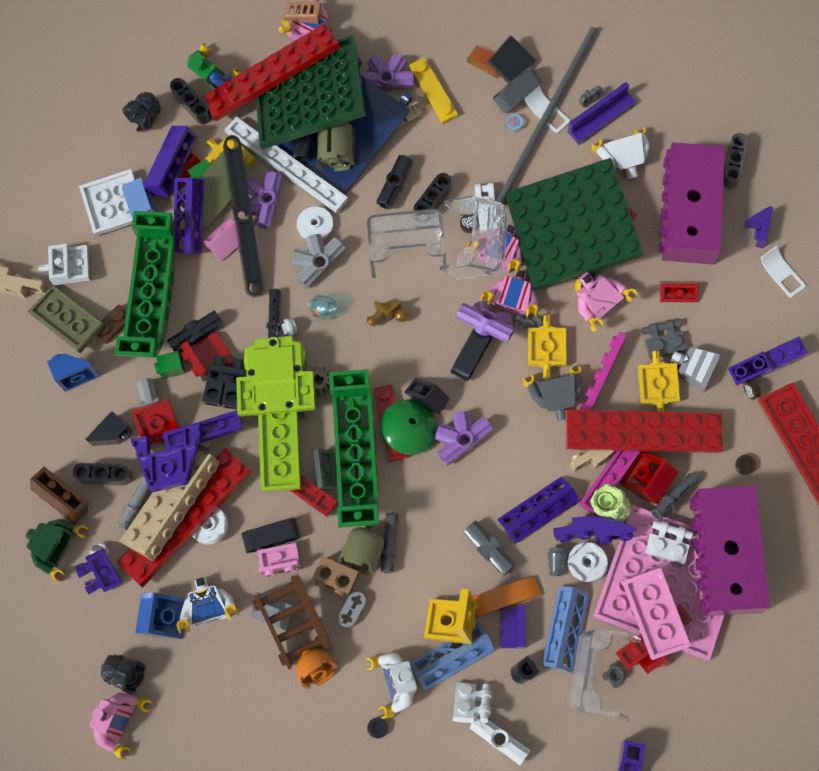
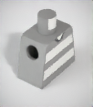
(696, 366)

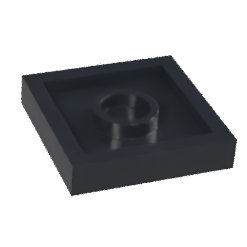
(510, 59)

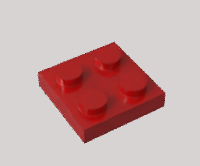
(155, 419)

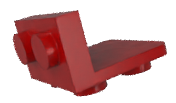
(203, 354)

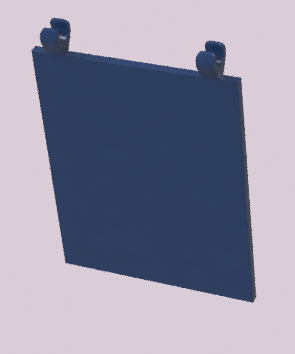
(371, 133)

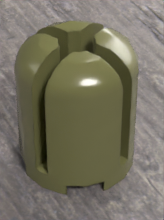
(336, 147)

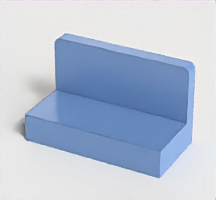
(138, 197)

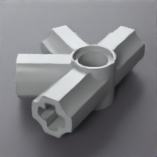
(315, 251)

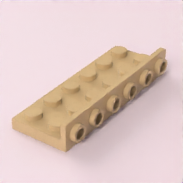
(166, 510)

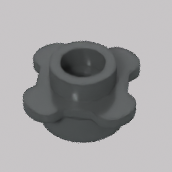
(614, 669)

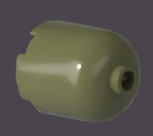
(363, 550)

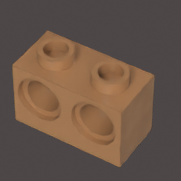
(337, 572)

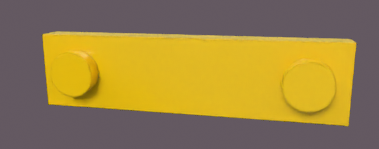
(433, 91)

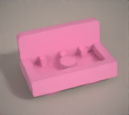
(278, 559)

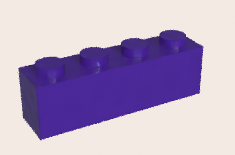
(170, 161)

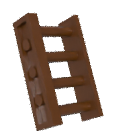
(303, 604)

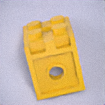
(462, 617)

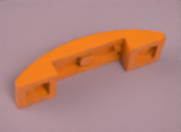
(506, 596)

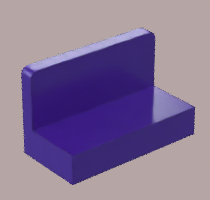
(512, 627)

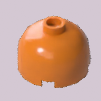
(315, 667)

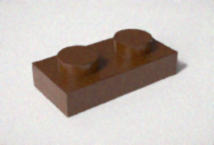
(114, 323)

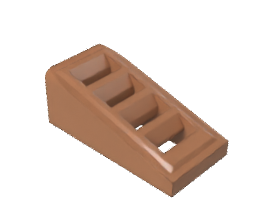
(307, 18)

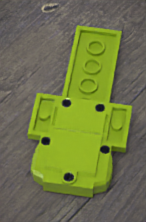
(276, 393)

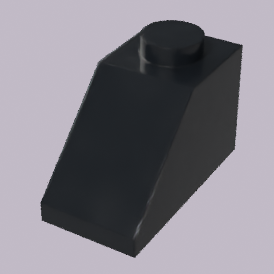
(427, 394)
(109, 431)

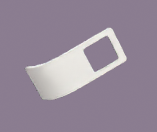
(538, 103)
(780, 270)

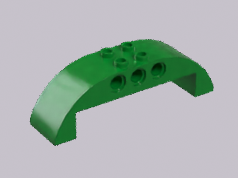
(149, 286)
(355, 448)

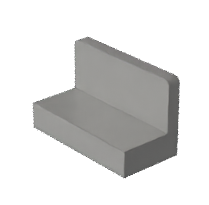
(273, 608)

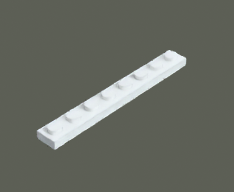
(288, 166)

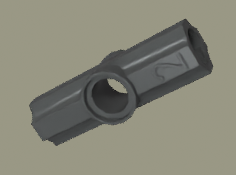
(489, 548)

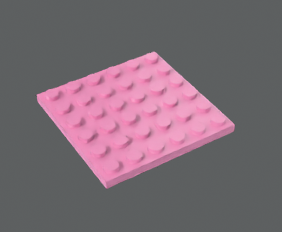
(682, 582)

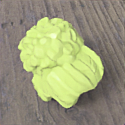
(611, 503)

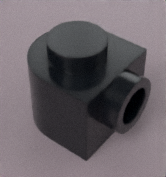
(524, 670)

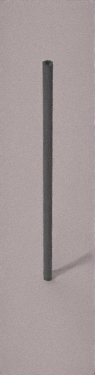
(544, 119)

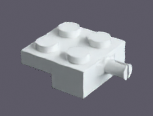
(67, 264)

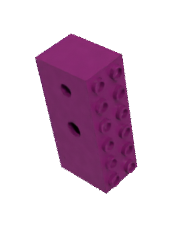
(692, 203)
(736, 581)

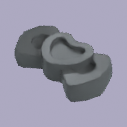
(590, 96)
(527, 322)

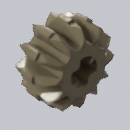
(322, 375)

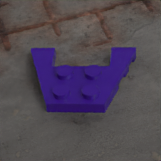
(172, 466)

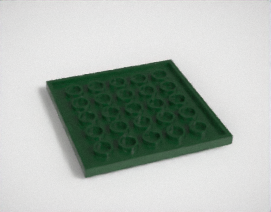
(314, 98)
(573, 224)

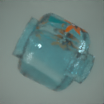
(323, 307)

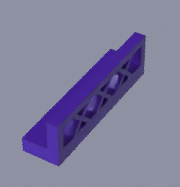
(601, 114)
(191, 215)
(212, 429)
(540, 511)

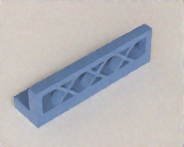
(562, 628)
(453, 660)

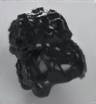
(142, 110)
(123, 672)

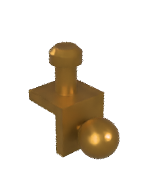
(388, 310)

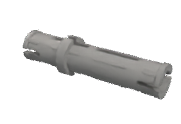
(131, 509)

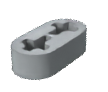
(355, 612)

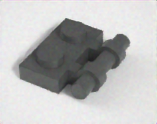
(667, 343)

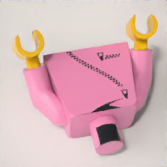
(599, 297)

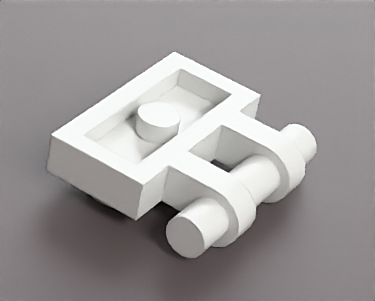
(666, 548)
(465, 703)

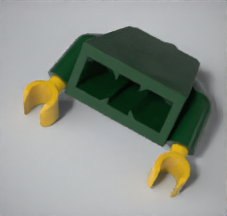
(50, 543)

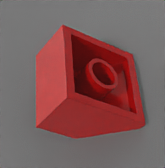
(649, 477)

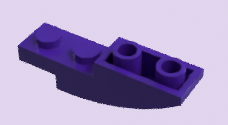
(768, 361)
(603, 529)

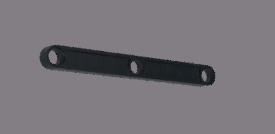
(241, 203)

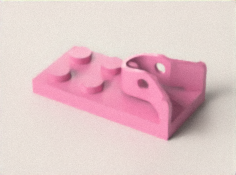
(656, 613)

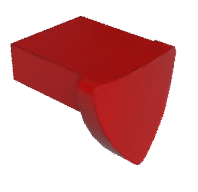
(649, 665)

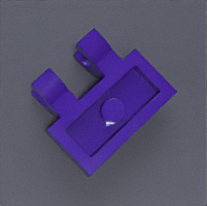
(102, 568)

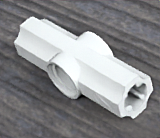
(510, 748)

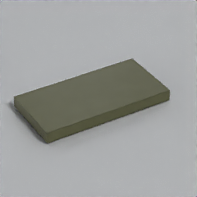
(216, 189)
(66, 318)

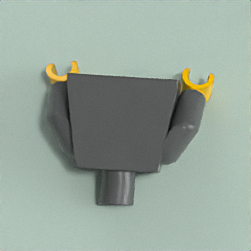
(556, 392)

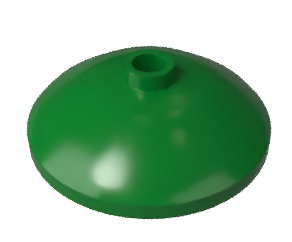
(407, 437)

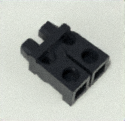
(223, 377)

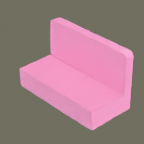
(222, 240)

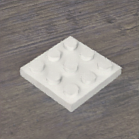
(106, 202)

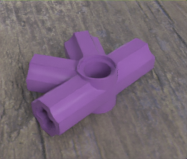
(391, 71)
(260, 193)
(485, 321)
(463, 429)

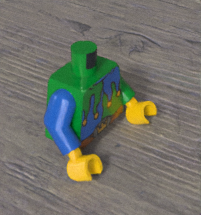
(206, 69)

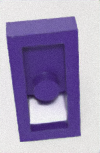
(761, 223)

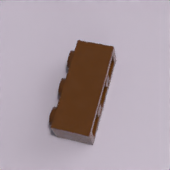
(59, 495)

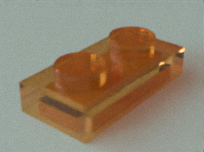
(479, 59)

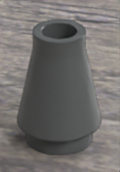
(556, 561)

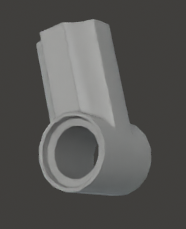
(147, 391)

